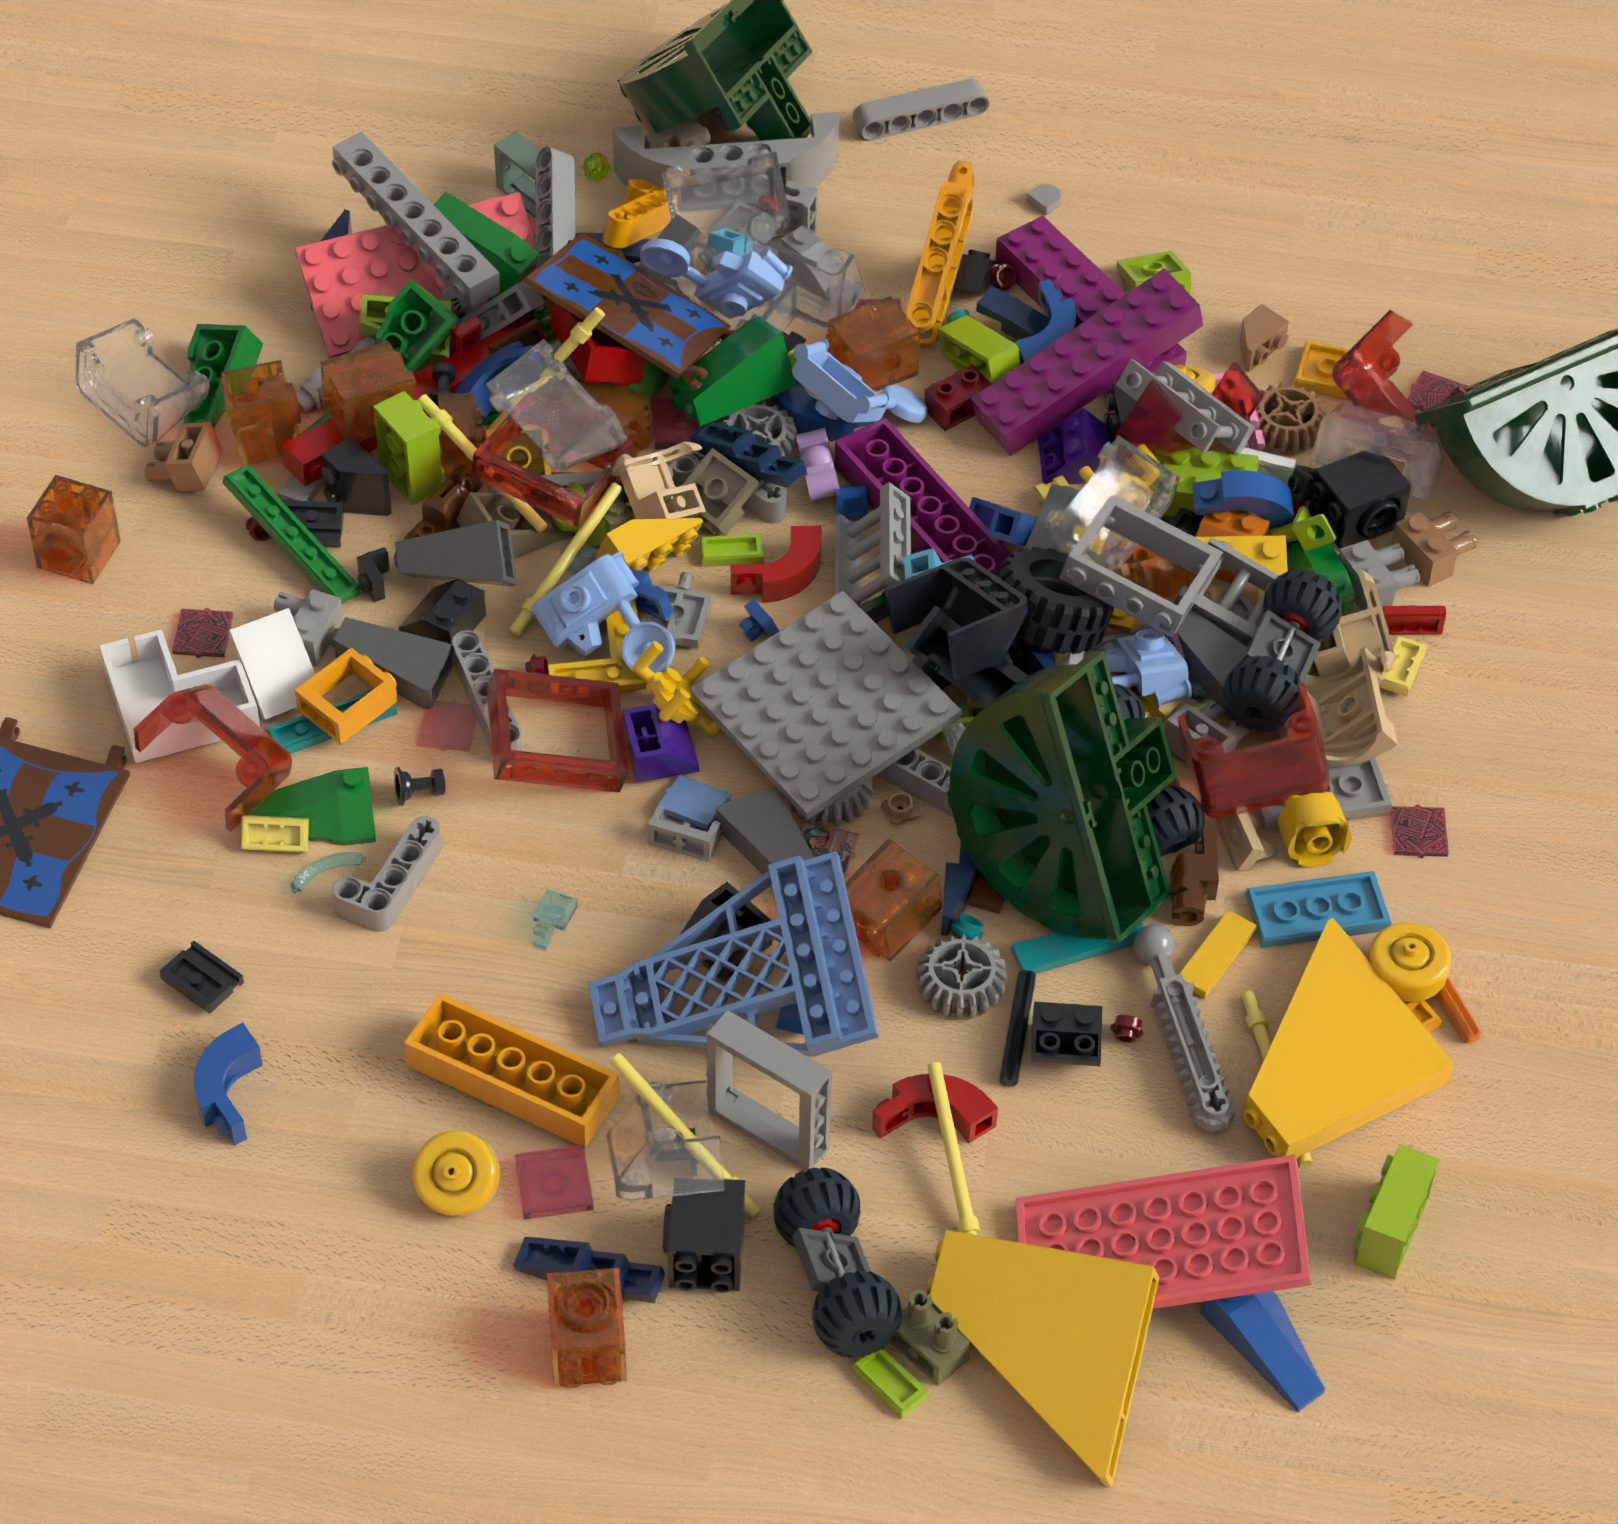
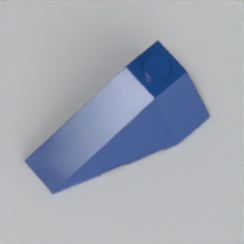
(1268, 1341)

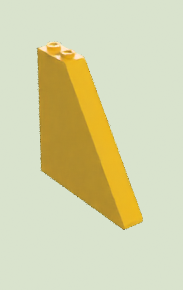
(1340, 1054)
(1055, 1329)

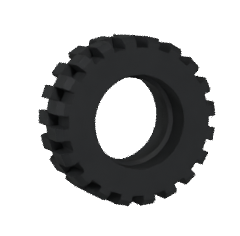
(1058, 612)

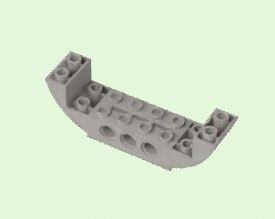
(799, 159)

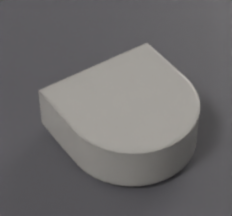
(1044, 197)

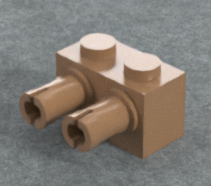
(187, 459)
(1427, 546)

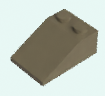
(491, 506)

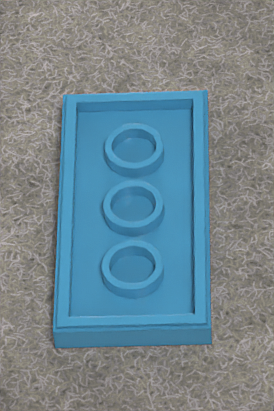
(1301, 909)

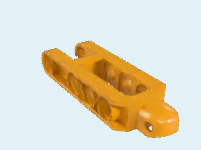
(942, 252)

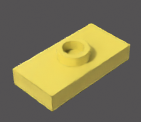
(1403, 672)
(274, 833)

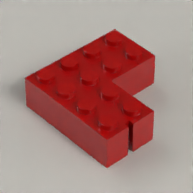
(600, 356)

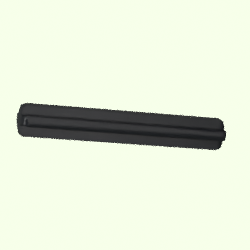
(1017, 1028)

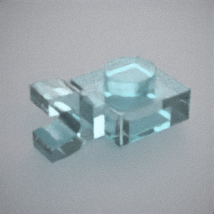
(552, 912)

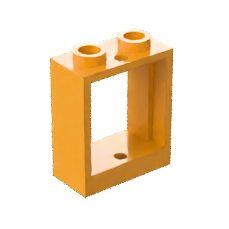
(346, 724)

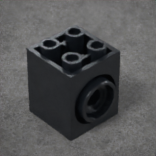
(1359, 497)
(706, 1239)

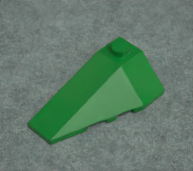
(501, 247)
(416, 324)
(218, 350)
(1326, 562)
(334, 802)

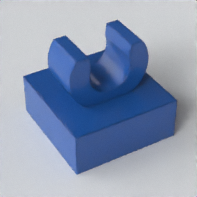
(851, 501)
(757, 622)

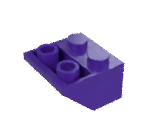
(1071, 447)
(656, 746)

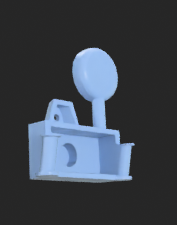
(734, 286)
(845, 394)
(589, 599)
(1150, 666)

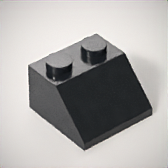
(356, 480)
(447, 611)

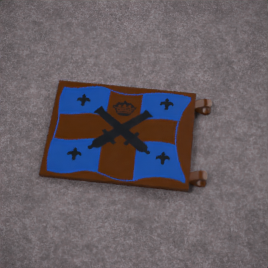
(636, 306)
(49, 822)

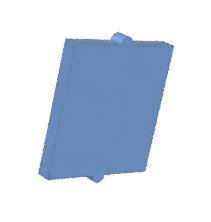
(693, 801)

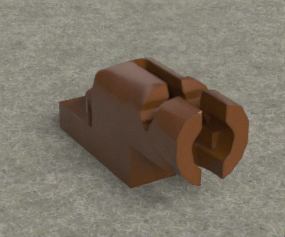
(445, 503)
(1195, 880)

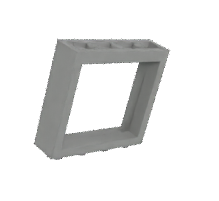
(1158, 538)
(811, 1080)

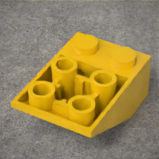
(650, 541)

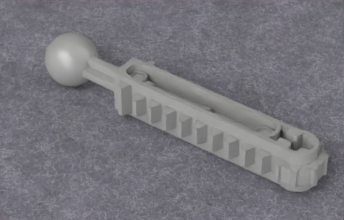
(1185, 1032)

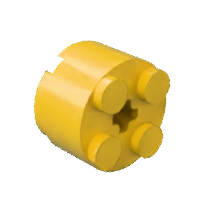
(1314, 828)

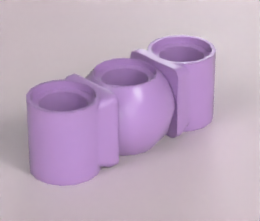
(818, 460)

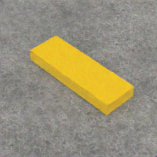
(1217, 953)

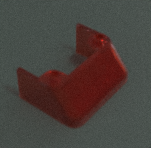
(1370, 363)
(1156, 415)
(263, 759)
(1261, 773)

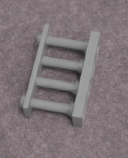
(1203, 414)
(893, 540)
(1221, 614)

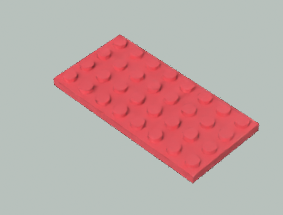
(380, 265)
(1201, 1229)

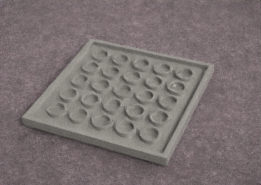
(825, 704)

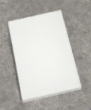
(273, 661)

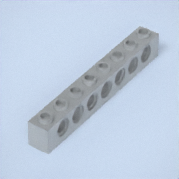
(416, 220)

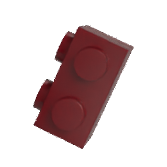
(950, 398)

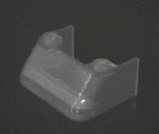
(661, 1160)

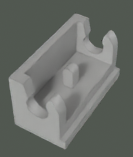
(802, 206)
(683, 836)

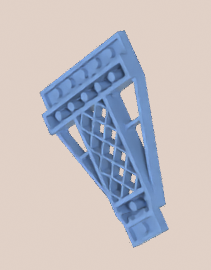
(821, 953)

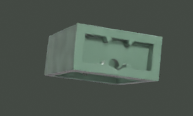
(519, 158)

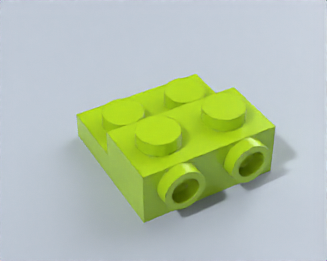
(1141, 268)

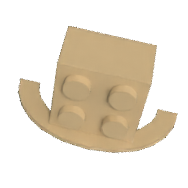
(652, 488)
(1357, 631)

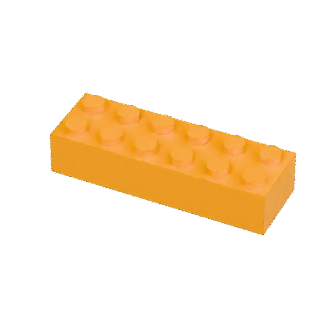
(512, 1070)

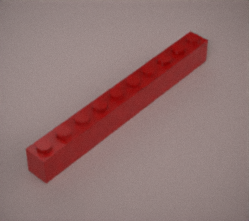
(304, 451)

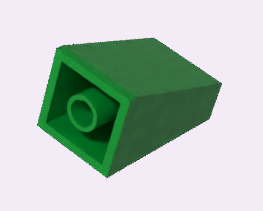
(740, 373)

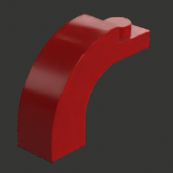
(786, 575)
(913, 1098)

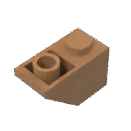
(1261, 335)

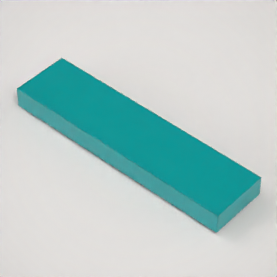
(302, 733)
(1063, 949)

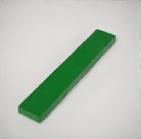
(291, 534)

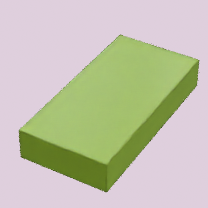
(731, 550)
(890, 1382)

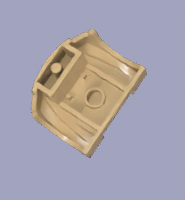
(1351, 712)

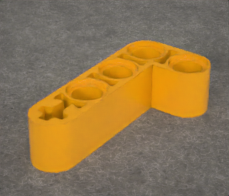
(638, 217)

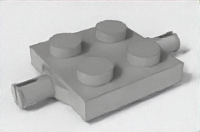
(688, 615)

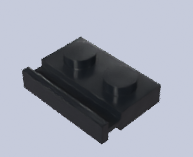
(321, 519)
(201, 977)

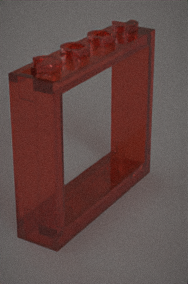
(533, 488)
(551, 768)

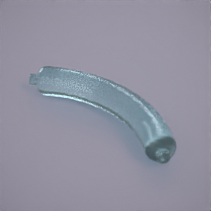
(324, 864)

